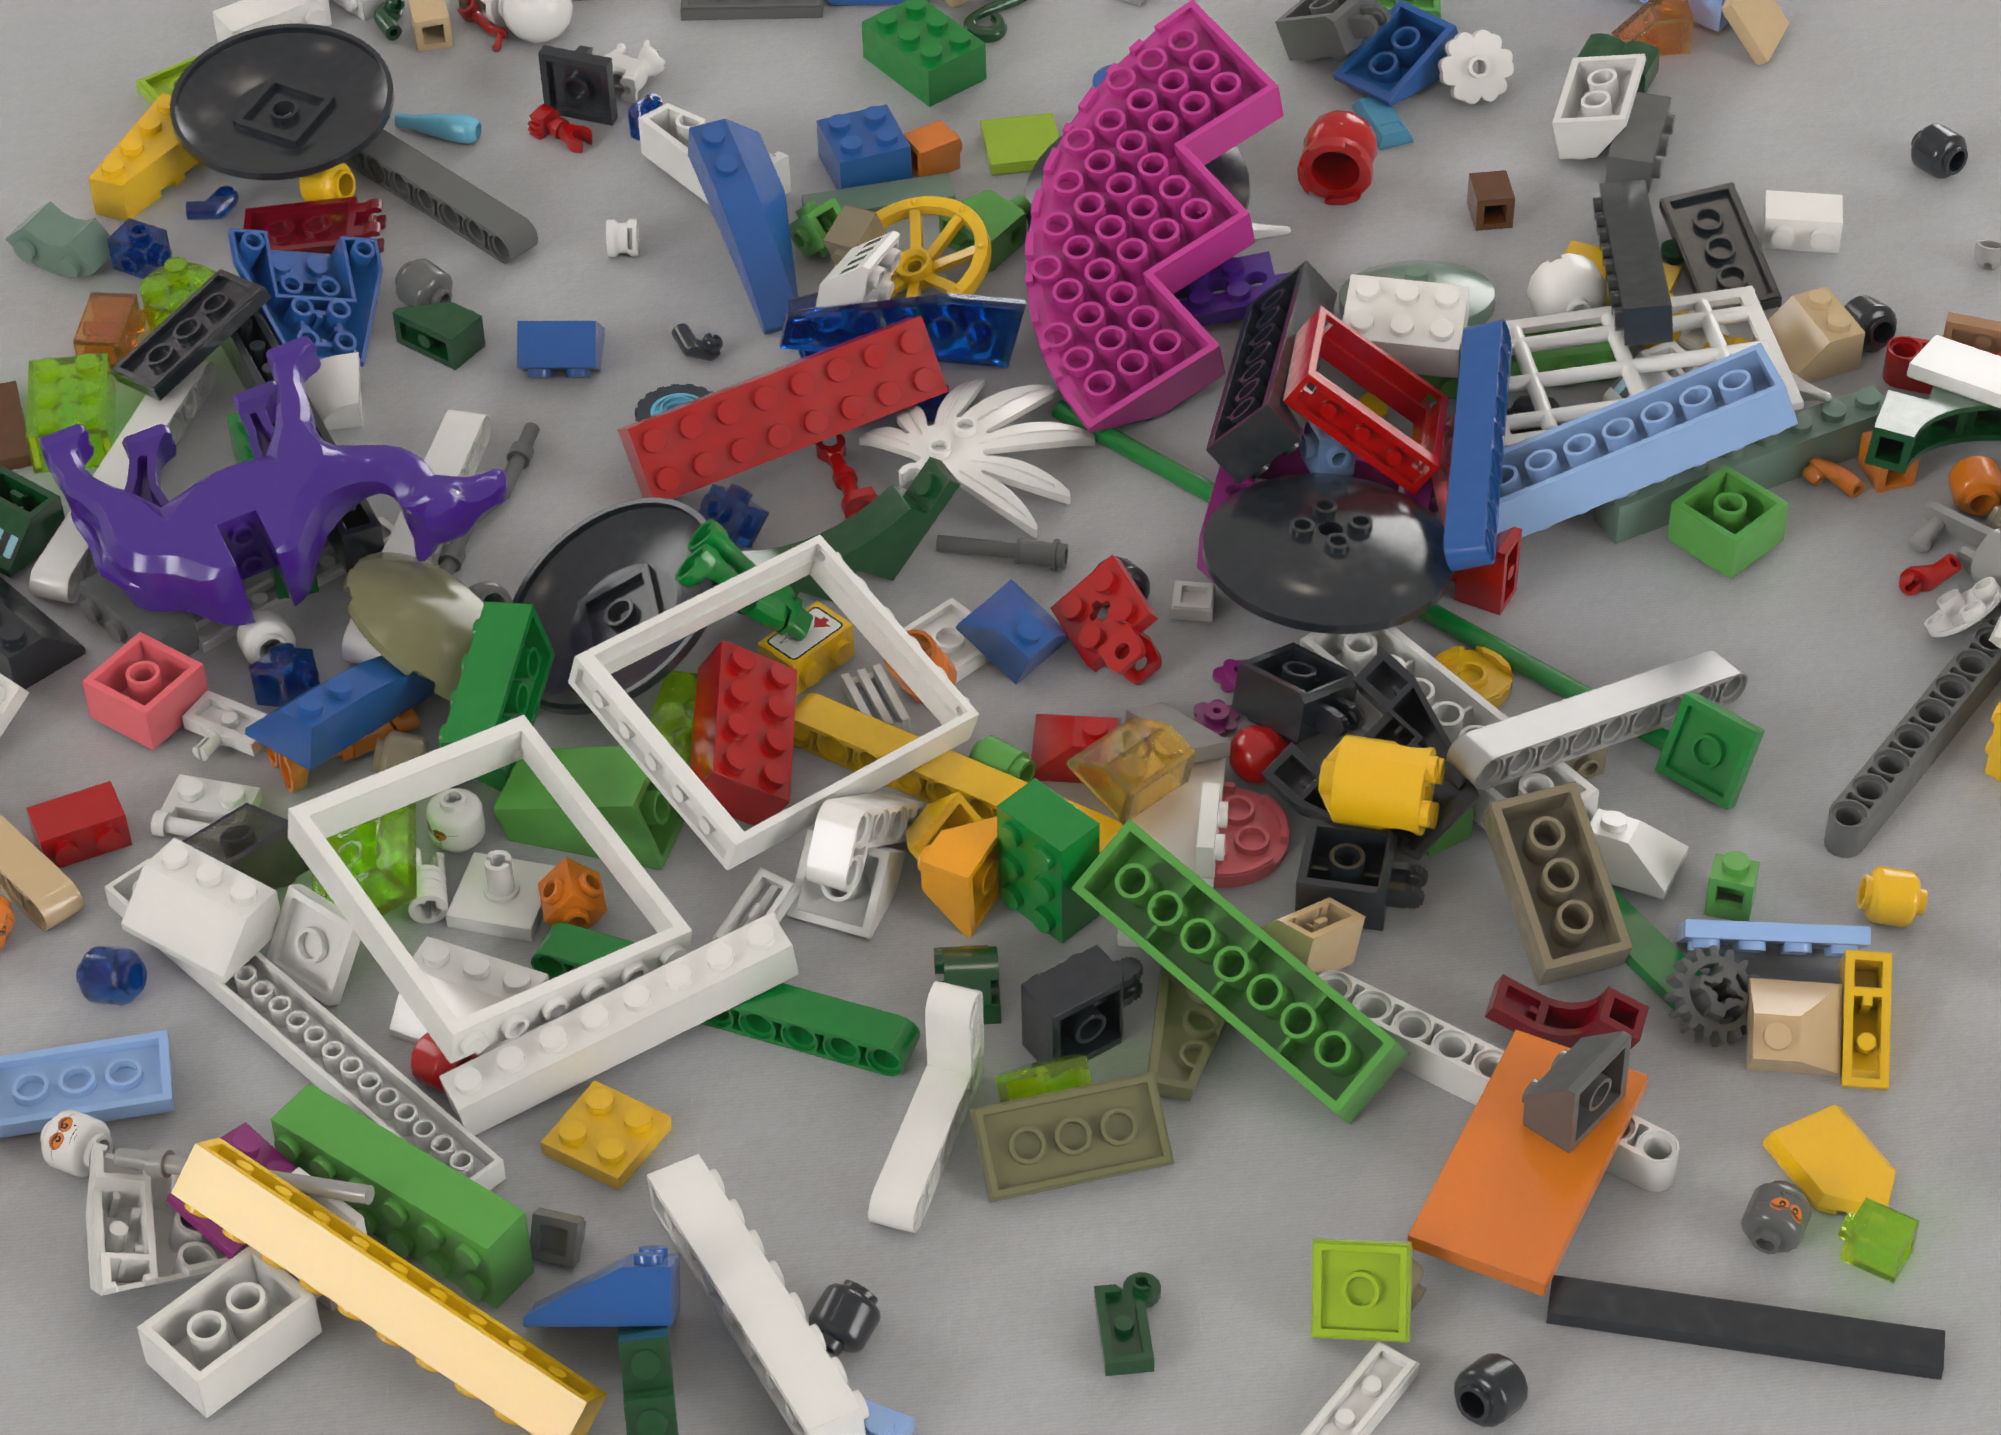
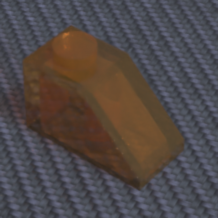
(1660, 24)

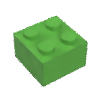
(1727, 521)

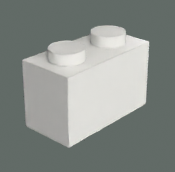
(1802, 221)

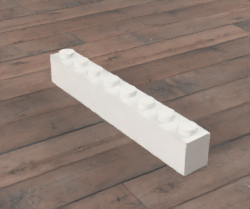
(620, 1024)
(754, 1302)

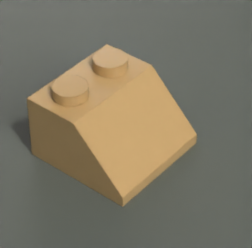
(1817, 335)

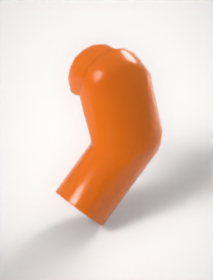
(1835, 473)

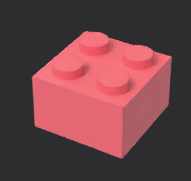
(144, 690)

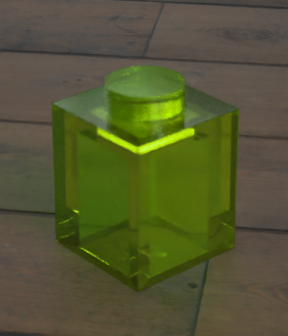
(1878, 1239)

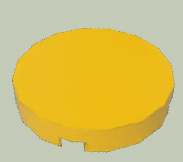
(1481, 670)

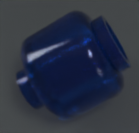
(111, 975)

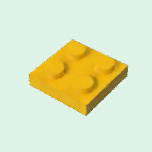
(606, 1135)

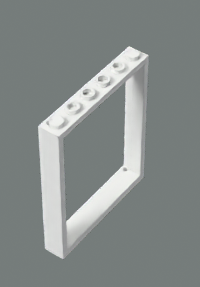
(437, 771)
(676, 780)

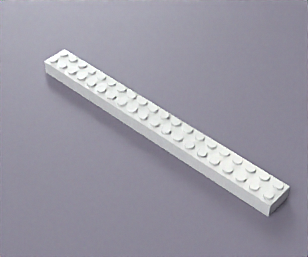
(335, 1056)

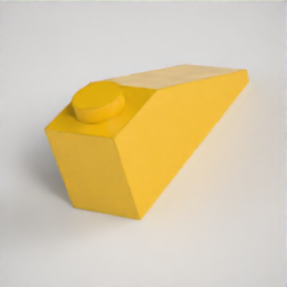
(1865, 1019)

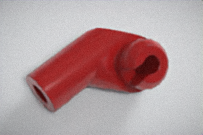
(1928, 577)

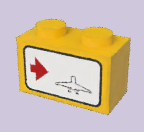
(821, 651)

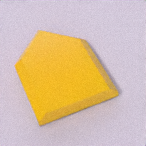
(1832, 1161)

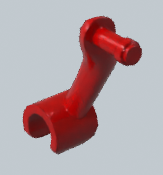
(474, 14)

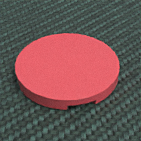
(1254, 838)

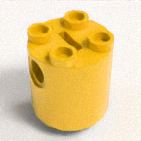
(1381, 784)

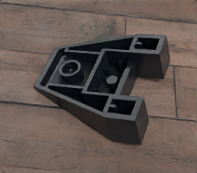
(1405, 720)

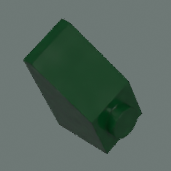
(440, 332)

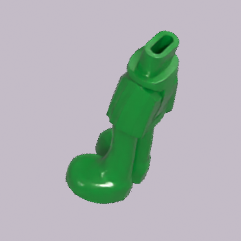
(711, 559)

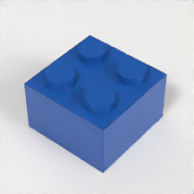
(863, 148)

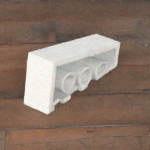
(665, 143)

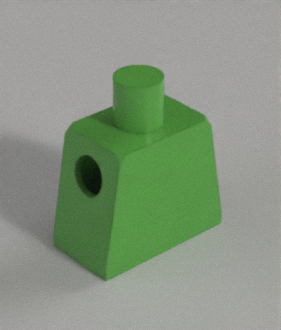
(1003, 221)

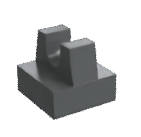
(557, 1237)

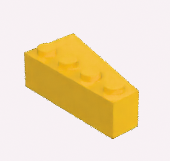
(141, 165)

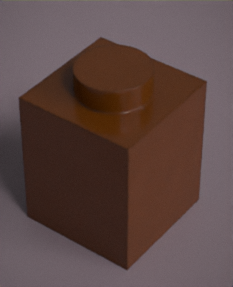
(1490, 200)

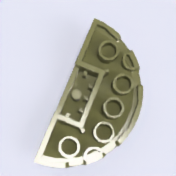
(414, 615)

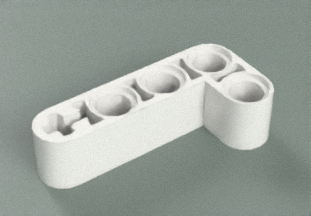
(850, 827)

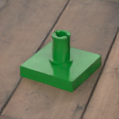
(1709, 750)

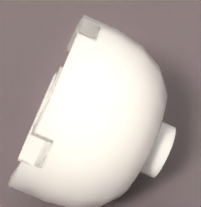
(1567, 286)

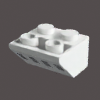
(863, 273)

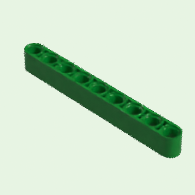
(778, 1016)

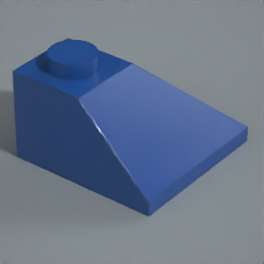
(1013, 631)

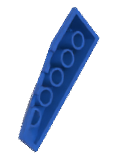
(749, 212)
(340, 712)

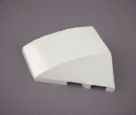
(136, 1234)

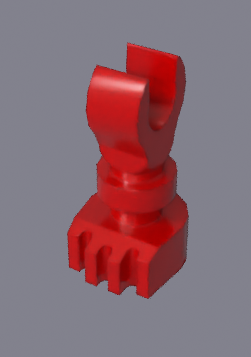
(547, 121)

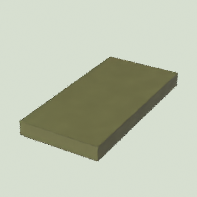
(1071, 1136)

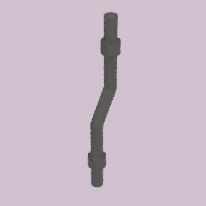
(518, 458)

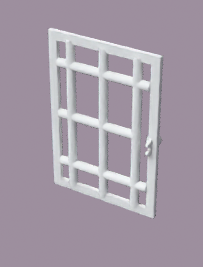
(1625, 365)

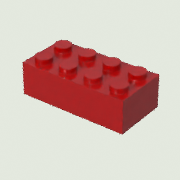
(744, 731)

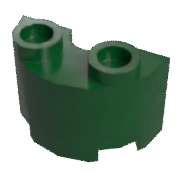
(974, 969)

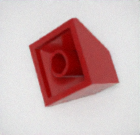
(1061, 738)

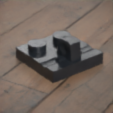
(578, 84)

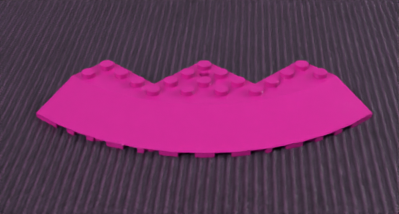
(1139, 217)

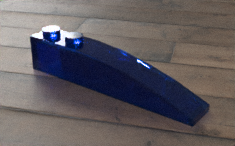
(958, 325)

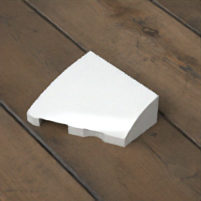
(337, 391)

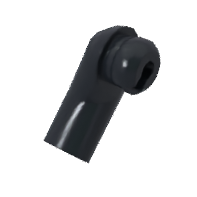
(703, 349)

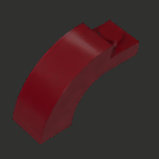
(1564, 1022)

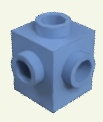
(1324, 453)

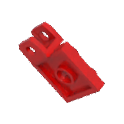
(1118, 638)

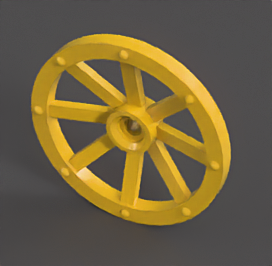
(919, 266)

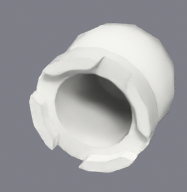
(531, 19)

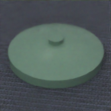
(1480, 293)

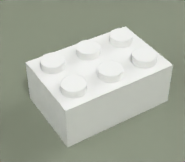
(1411, 320)
(229, 1330)

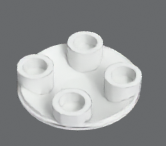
(1963, 610)

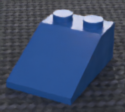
(1399, 56)
(629, 1292)

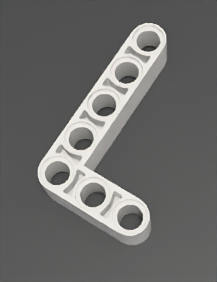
(937, 1108)

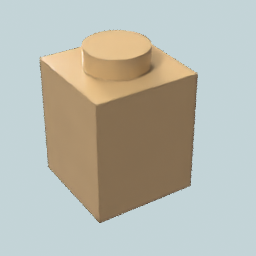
(430, 24)

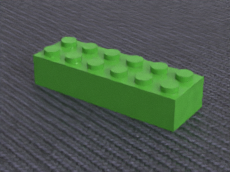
(418, 1201)

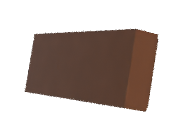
(13, 443)

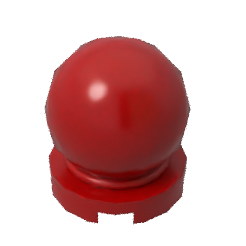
(1338, 157)

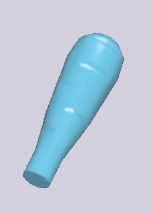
(451, 127)

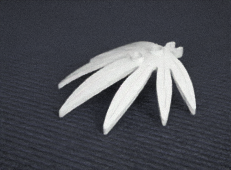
(969, 439)

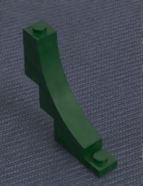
(884, 531)

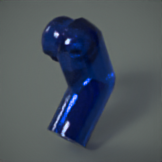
(649, 103)
(215, 207)

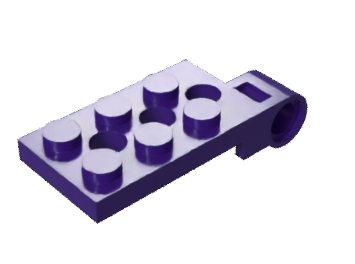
(1235, 278)

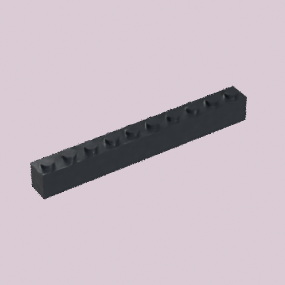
(359, 529)

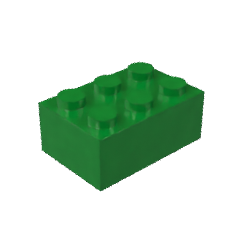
(924, 50)
(1041, 856)

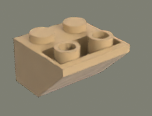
(1320, 935)

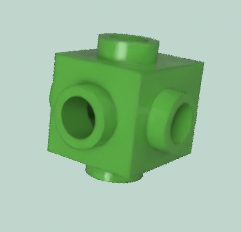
(813, 225)

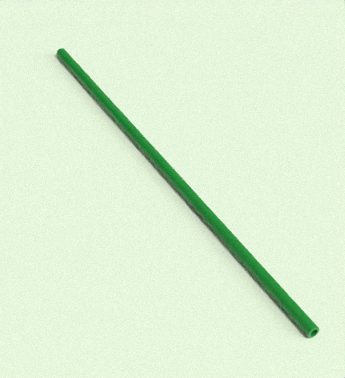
(1436, 616)

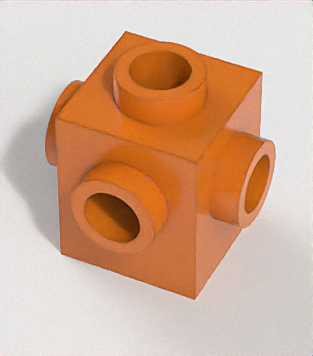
(572, 895)

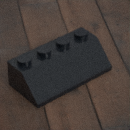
(30, 640)

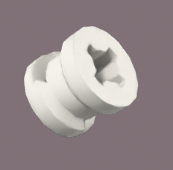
(619, 239)

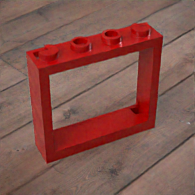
(1350, 422)

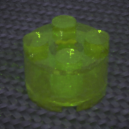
(170, 287)

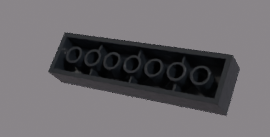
(1251, 416)

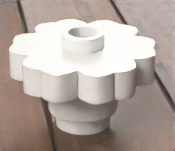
(1493, 66)

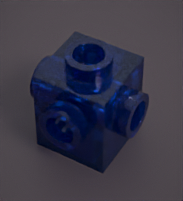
(138, 248)
(734, 512)
(283, 674)

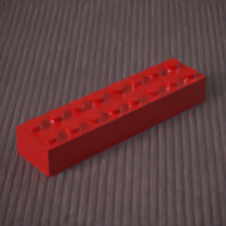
(783, 410)

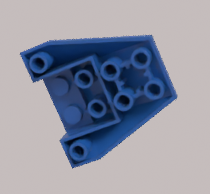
(314, 293)

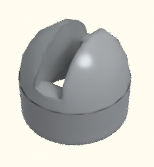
(1988, 252)

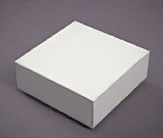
(1193, 601)

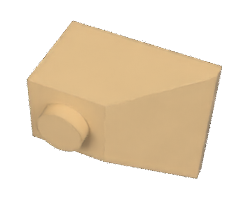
(1794, 1027)

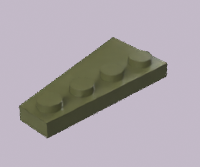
(1181, 1038)

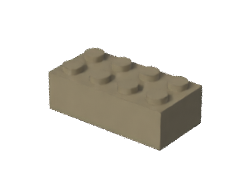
(1557, 883)

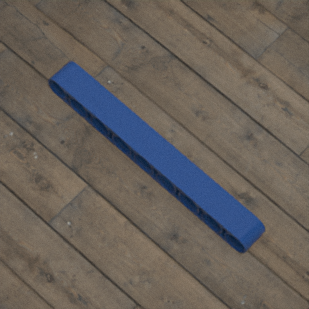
(1478, 446)

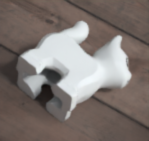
(633, 73)

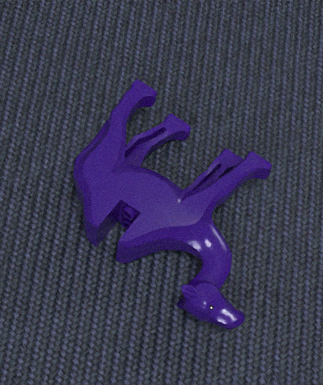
(256, 511)

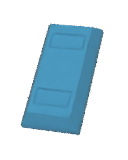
(1384, 121)

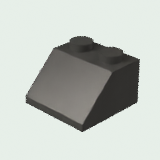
(1578, 1089)

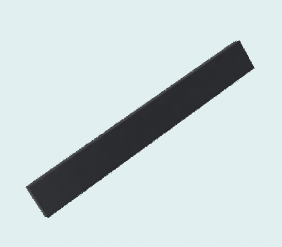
(1747, 1327)

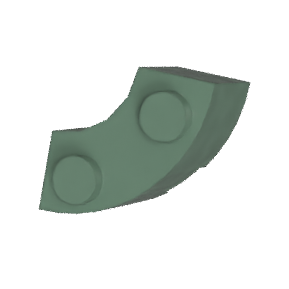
(61, 242)

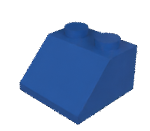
(559, 347)

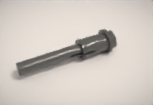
(1031, 552)

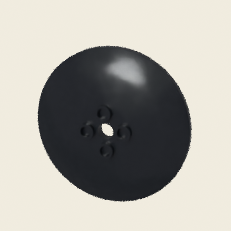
(236, 96)
(599, 571)
(1366, 576)

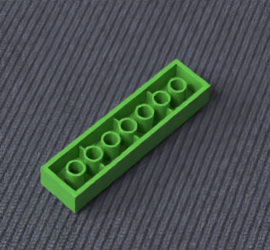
(1241, 972)

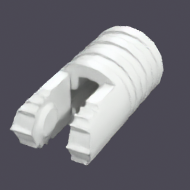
(432, 895)

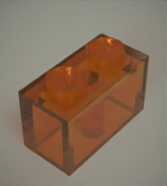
(110, 325)

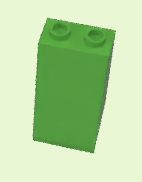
(614, 786)

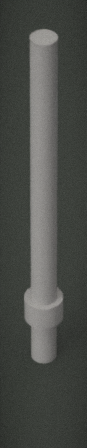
(164, 1163)

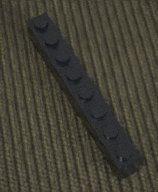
(1633, 263)

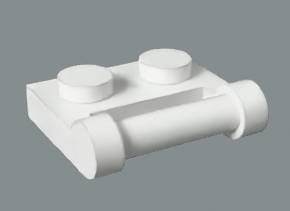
(198, 803)

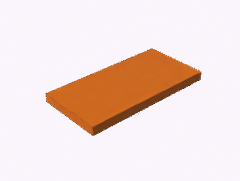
(1506, 1192)

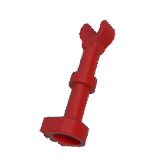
(845, 477)

